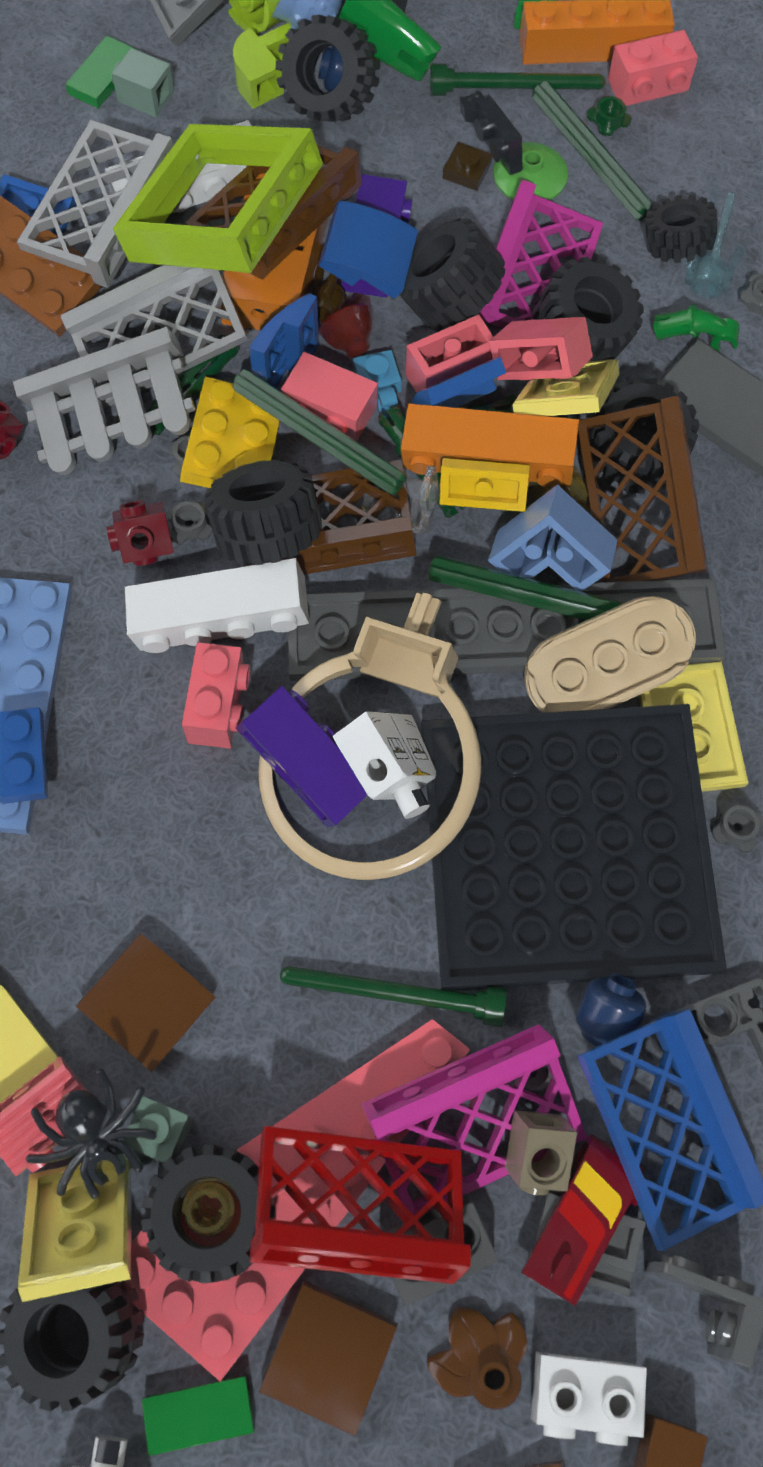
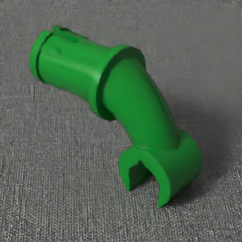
(694, 322)

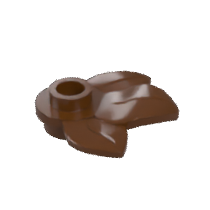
(477, 1351)

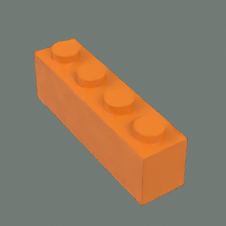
(588, 28)
(490, 436)

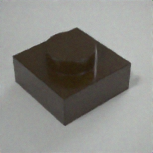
(467, 166)

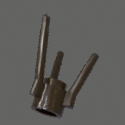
(330, 295)

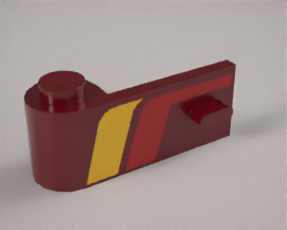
(582, 1221)

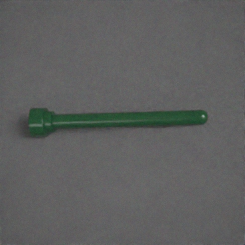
(446, 79)
(484, 1005)

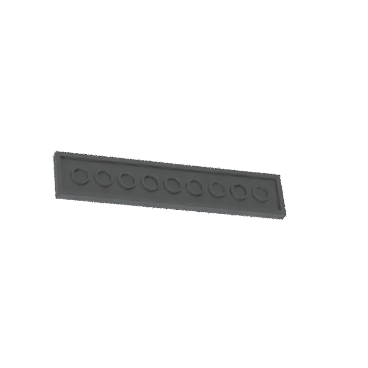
(485, 629)

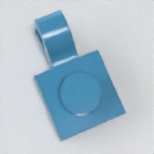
(381, 369)

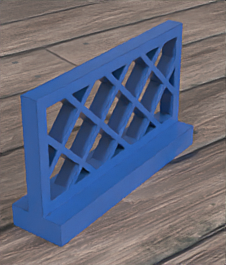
(712, 1119)

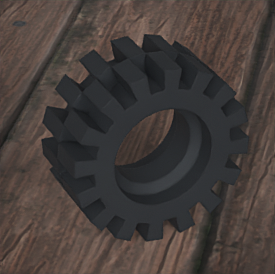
(681, 228)

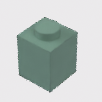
(143, 82)
(169, 1124)

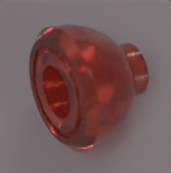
(348, 329)

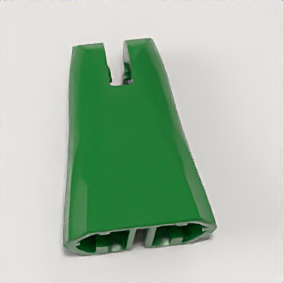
(395, 35)

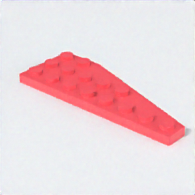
(223, 1317)

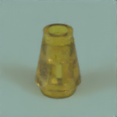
(202, 1218)

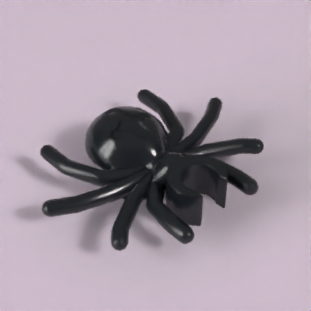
(91, 1135)

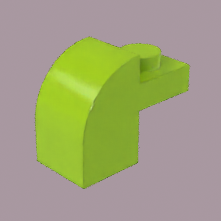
(256, 64)

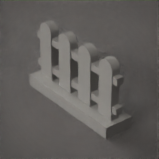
(102, 375)

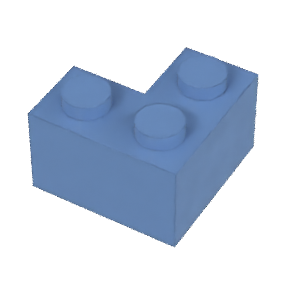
(555, 535)

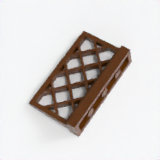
(331, 184)
(678, 480)
(367, 540)

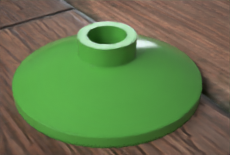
(540, 166)

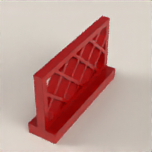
(352, 1249)

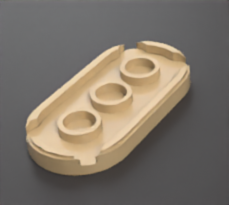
(611, 657)

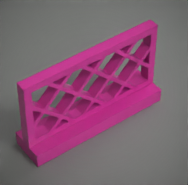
(511, 248)
(468, 1080)

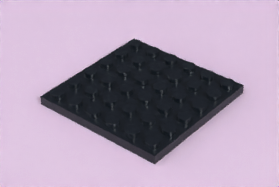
(575, 852)

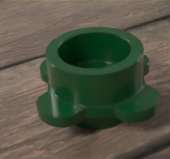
(609, 115)

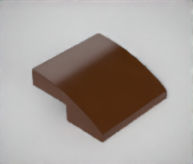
(145, 1002)
(329, 1358)

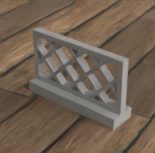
(105, 252)
(149, 294)

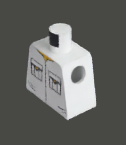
(388, 759)

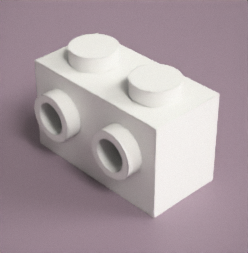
(588, 1397)

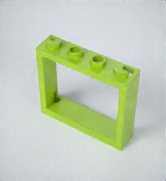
(292, 164)

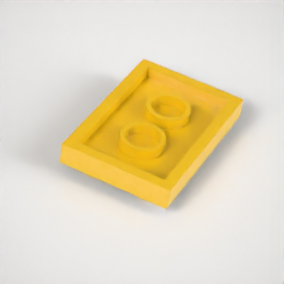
(226, 434)

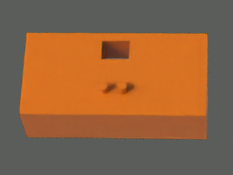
(263, 299)

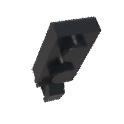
(494, 129)

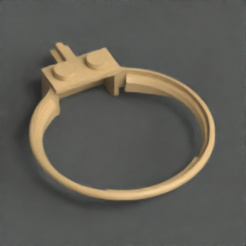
(416, 662)

